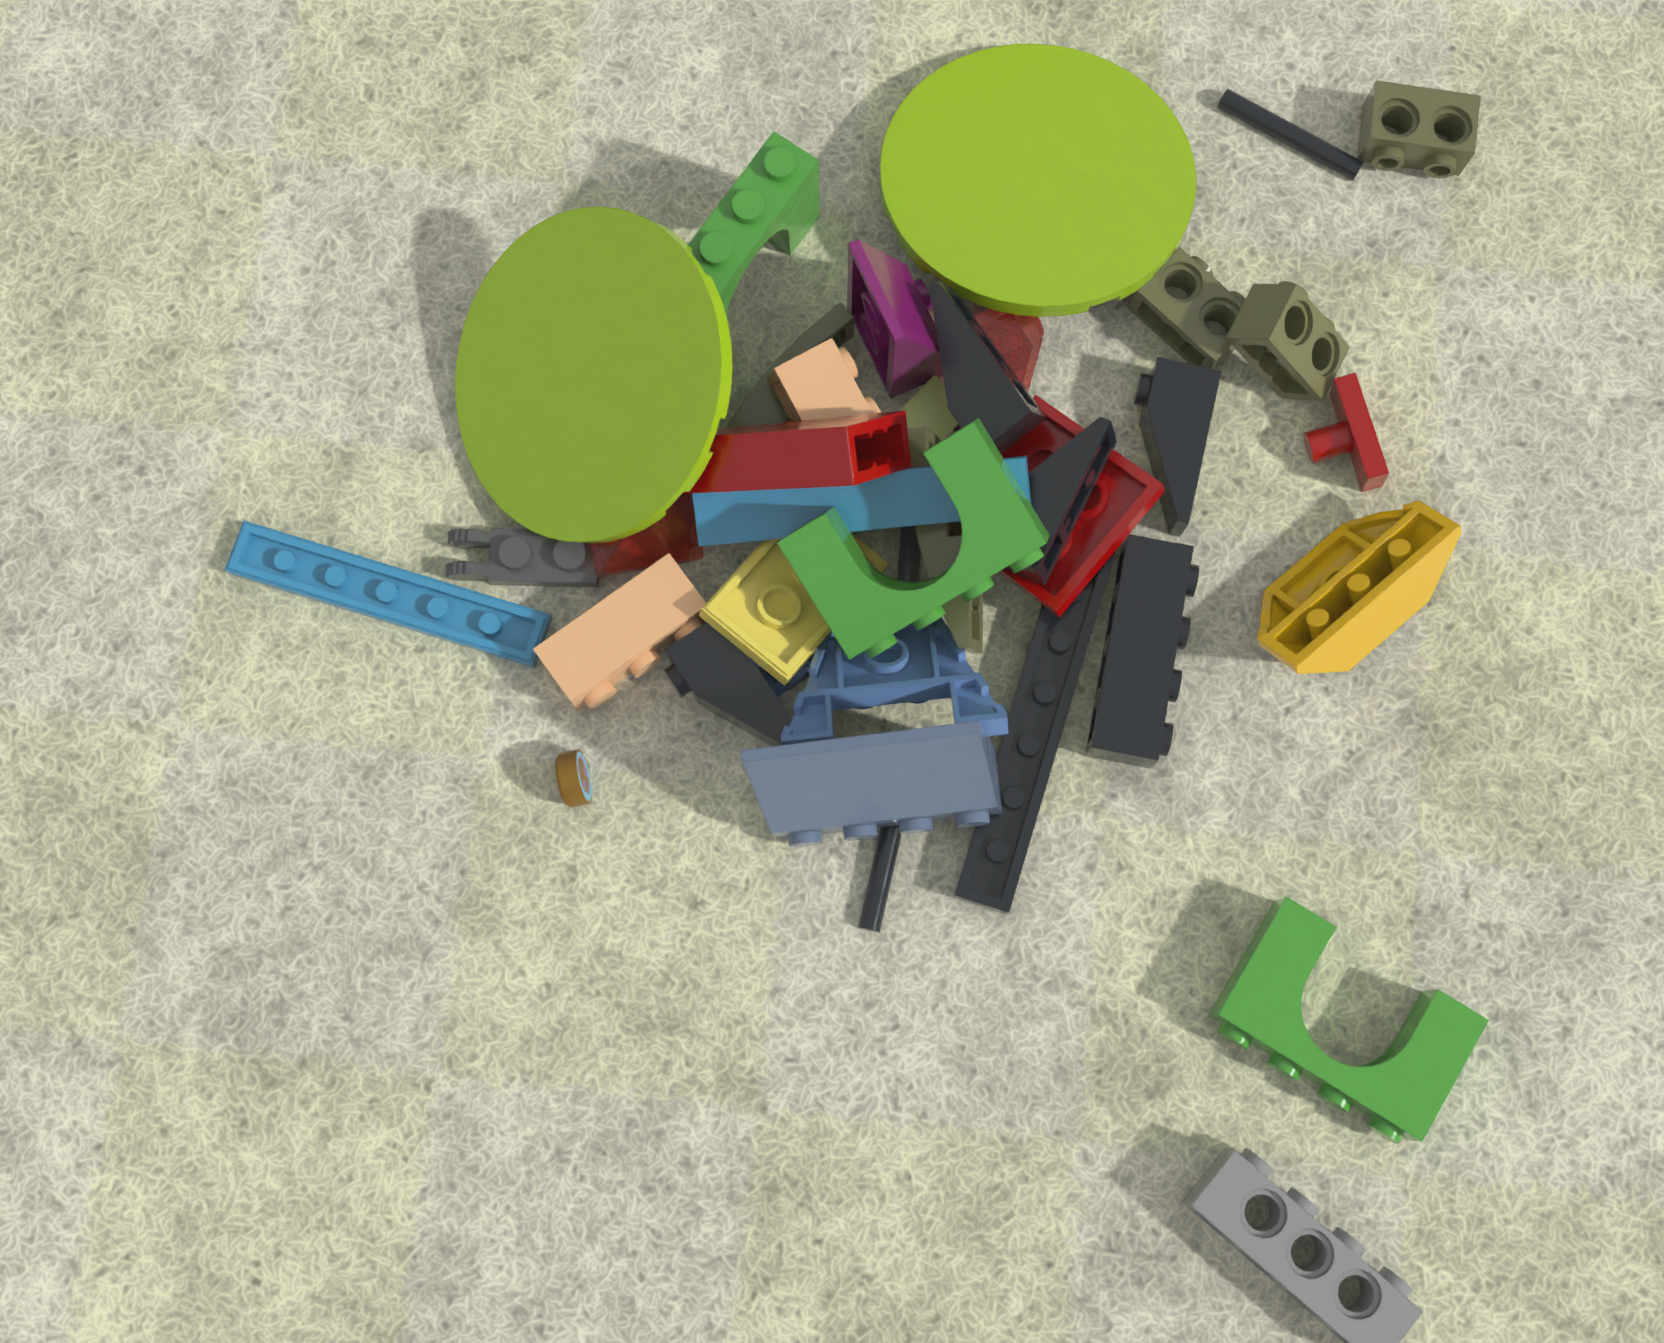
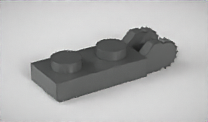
(523, 559)

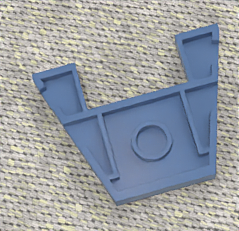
(913, 670)

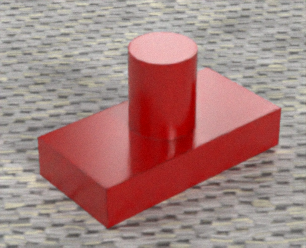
(1350, 435)

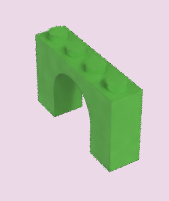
(768, 202)
(868, 606)
(1396, 1090)

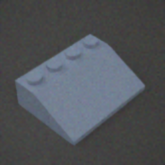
(876, 783)

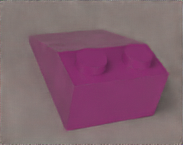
(892, 318)

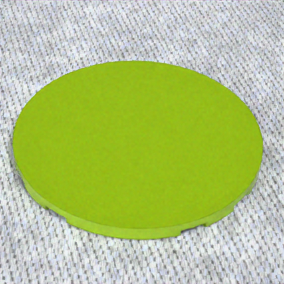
(1037, 179)
(592, 375)

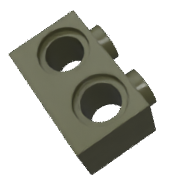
(1417, 117)
(1182, 320)
(1288, 341)

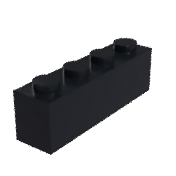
(1141, 651)

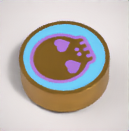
(573, 778)

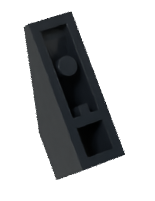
(978, 376)
(1175, 427)
(1062, 489)
(726, 683)

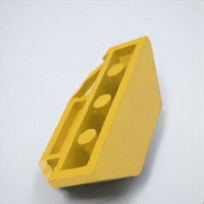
(1356, 588)

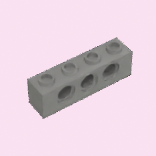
(1220, 1200)

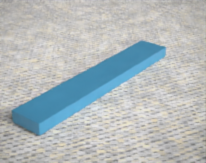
(890, 501)
(388, 593)

